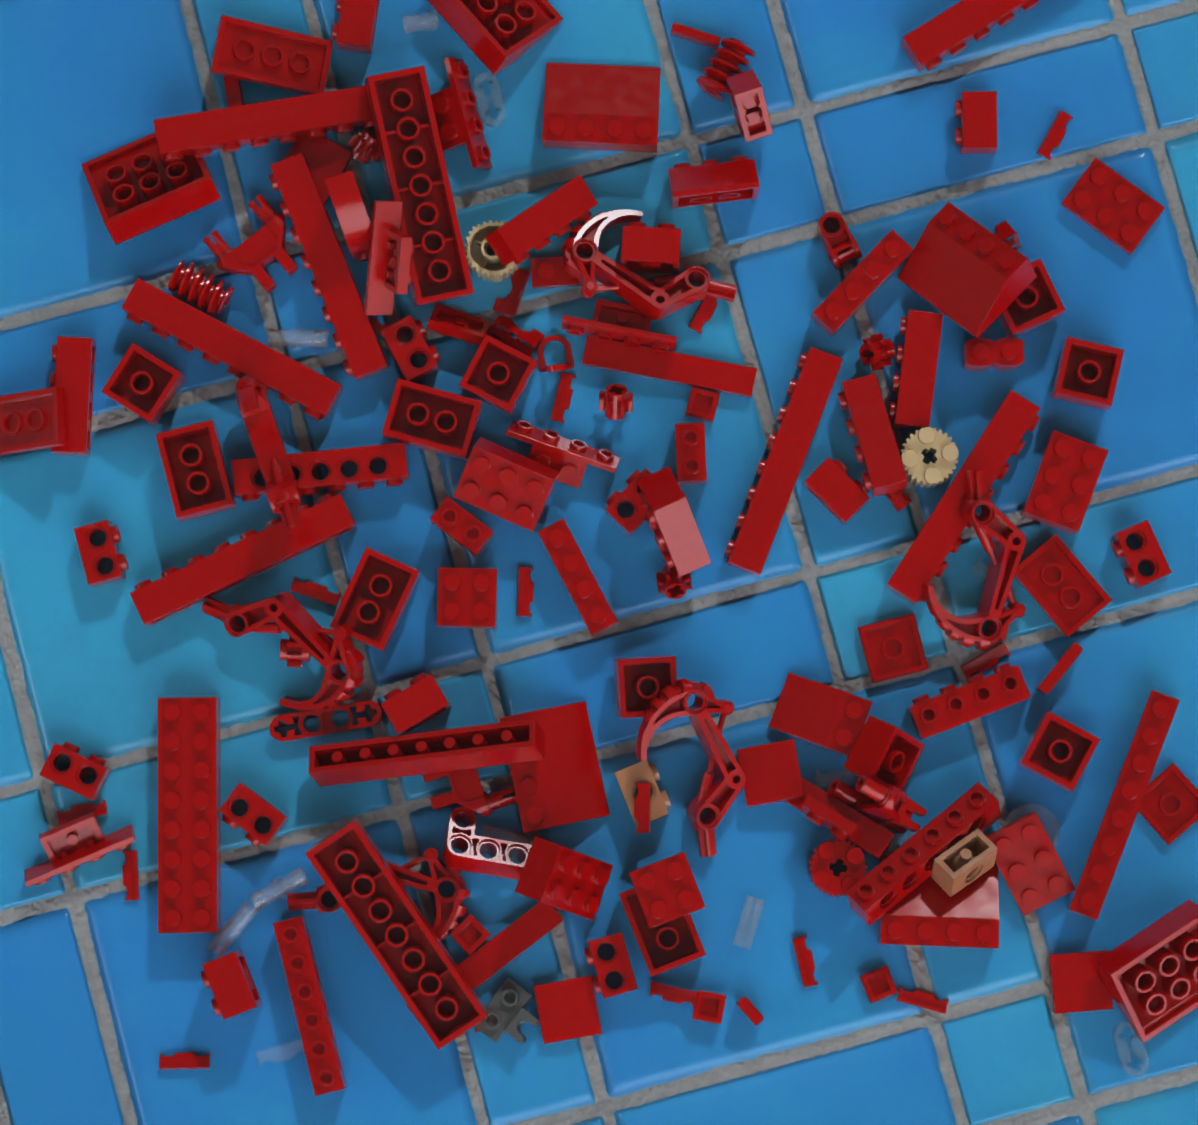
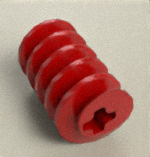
(724, 66)
(199, 289)

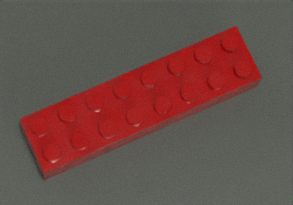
(419, 178)
(189, 815)
(397, 933)

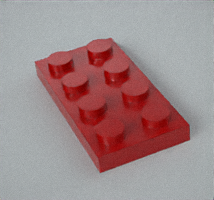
(271, 56)

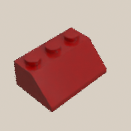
(713, 182)

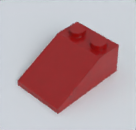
(820, 714)

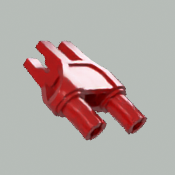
(258, 250)
(469, 792)
(880, 803)

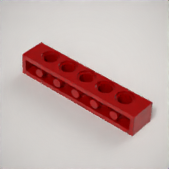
(394, 454)
(914, 859)
(310, 1005)

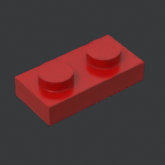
(550, 273)
(458, 324)

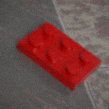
(1112, 206)
(32, 420)
(1061, 586)
(1030, 863)

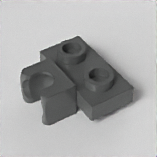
(507, 1013)

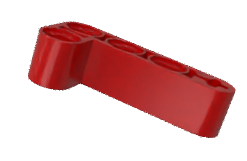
(473, 845)

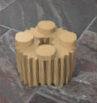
(479, 258)
(944, 454)

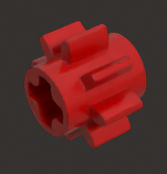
(365, 146)
(877, 352)
(615, 402)
(672, 584)
(293, 653)

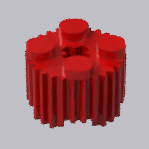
(827, 854)

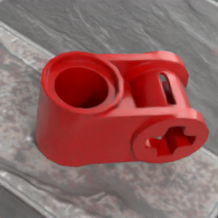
(838, 242)

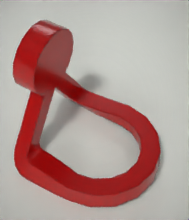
(557, 367)

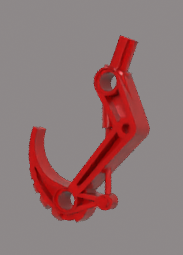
(652, 298)
(270, 452)
(1004, 561)
(301, 626)
(717, 789)
(447, 908)

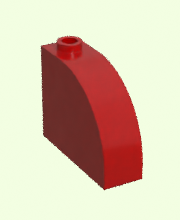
(351, 214)

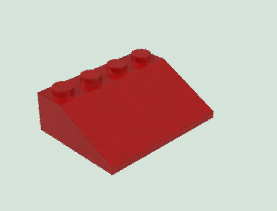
(499, 28)
(601, 107)
(144, 192)
(965, 270)
(569, 780)
(936, 919)
(1156, 972)

